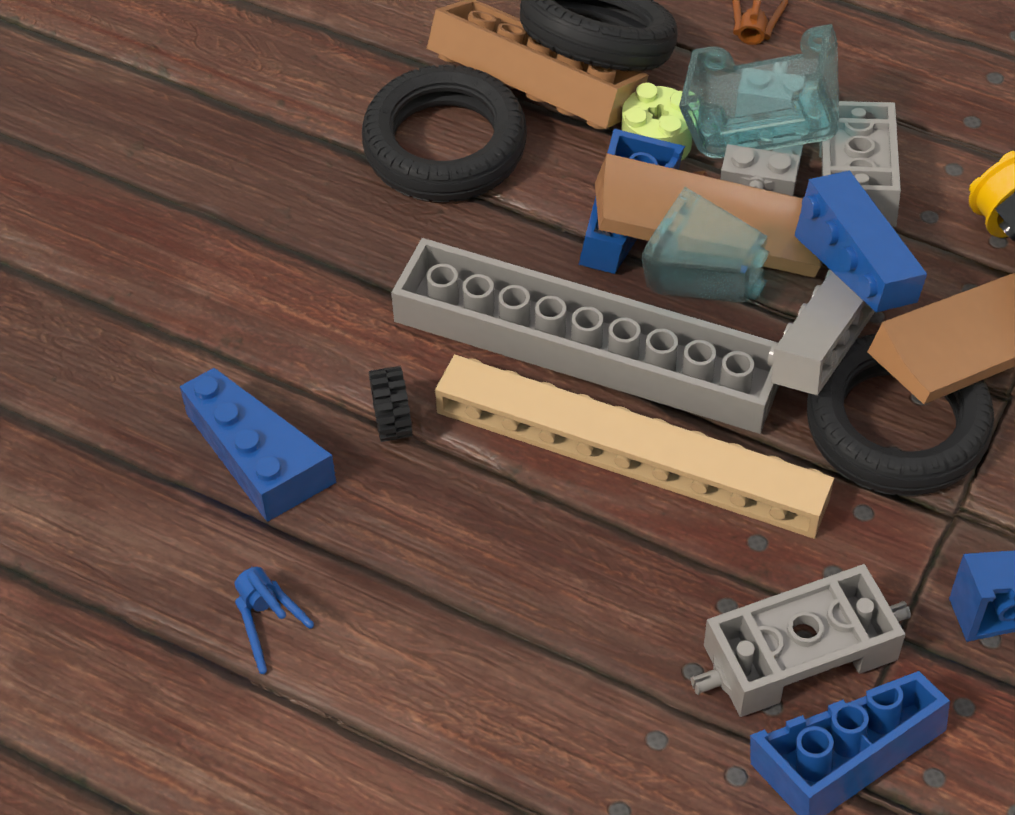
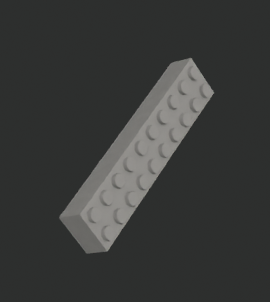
(587, 334)

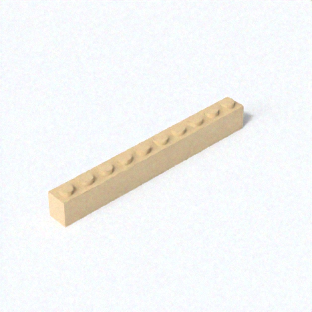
(635, 445)

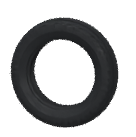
(603, 32)
(452, 178)
(888, 469)

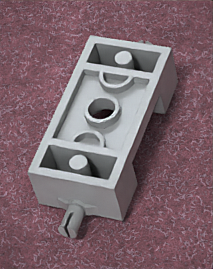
(869, 149)
(763, 168)
(760, 652)

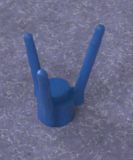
(260, 593)

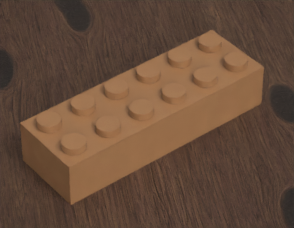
(501, 47)

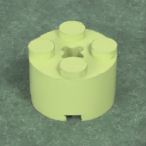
(656, 114)

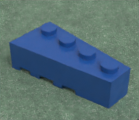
(858, 242)
(606, 249)
(257, 446)
(985, 594)
(844, 749)

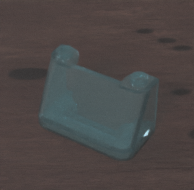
(763, 101)
(705, 253)

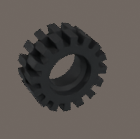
(390, 403)

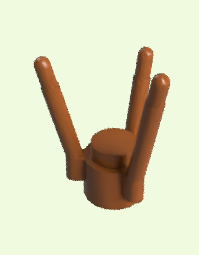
(753, 24)

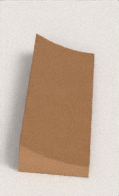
(638, 195)
(951, 340)

